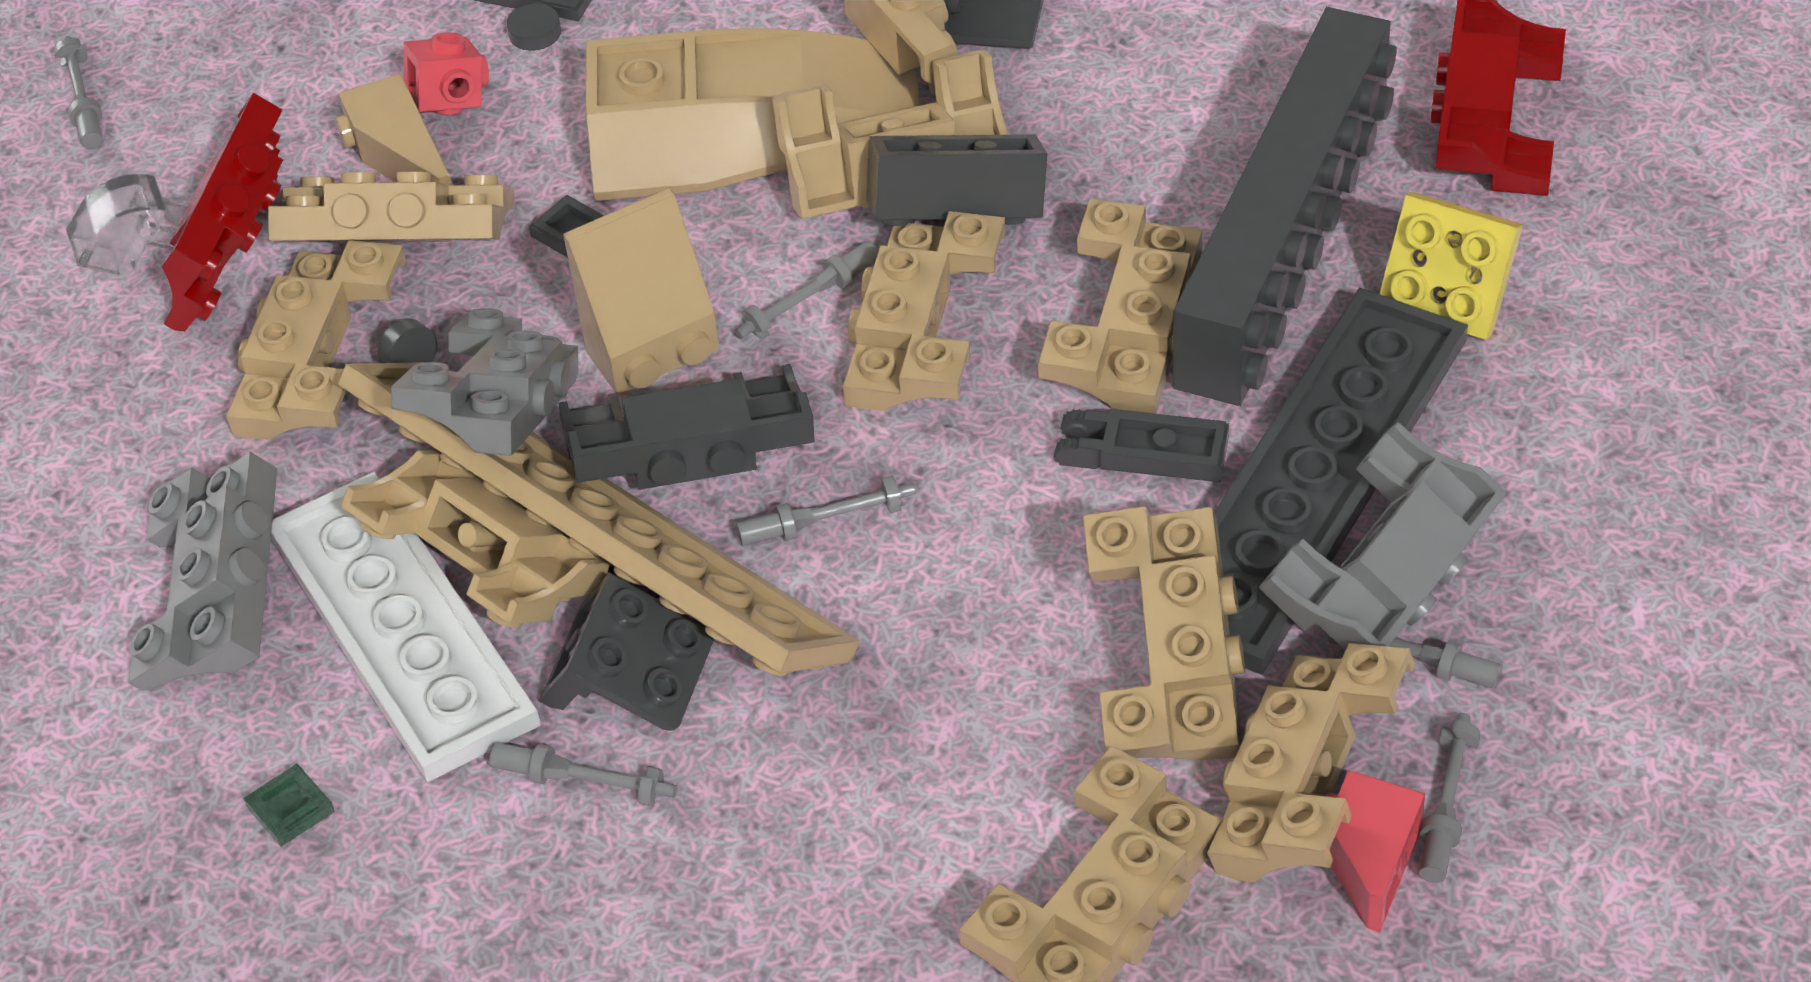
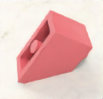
(1376, 842)

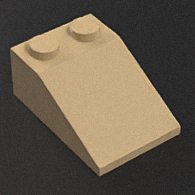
(640, 293)

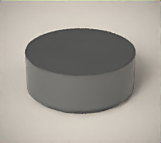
(533, 27)
(407, 343)

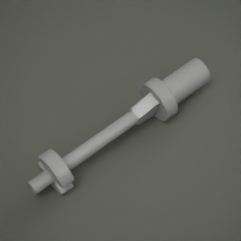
(83, 111)
(836, 272)
(787, 521)
(1452, 662)
(545, 764)
(1442, 829)

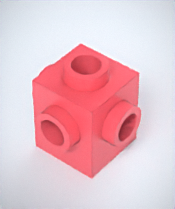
(444, 73)

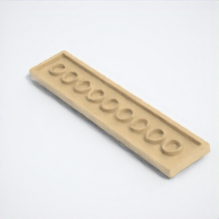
(630, 535)

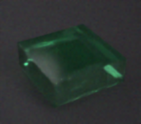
(289, 805)

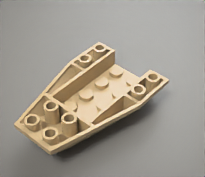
(700, 103)

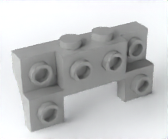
(500, 390)
(1404, 554)
(216, 576)

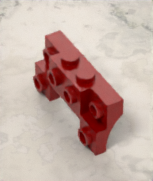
(1477, 103)
(223, 212)

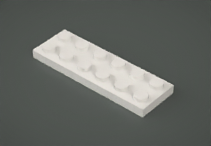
(405, 635)

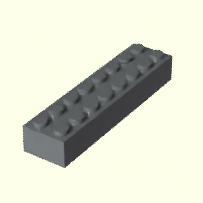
(1281, 208)

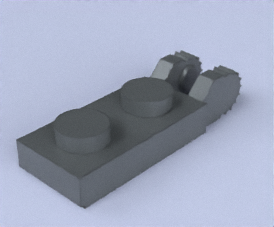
(1144, 443)

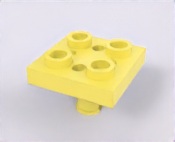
(1455, 261)

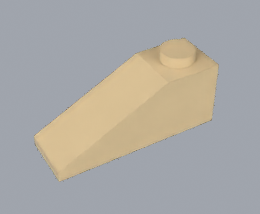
(389, 130)

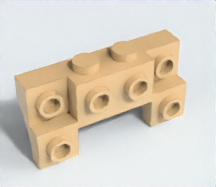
(905, 32)
(831, 159)
(390, 211)
(903, 308)
(298, 336)
(1133, 345)
(515, 561)
(1191, 656)
(1295, 757)
(1115, 892)

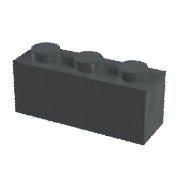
(955, 173)

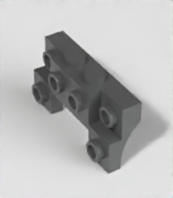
(688, 430)

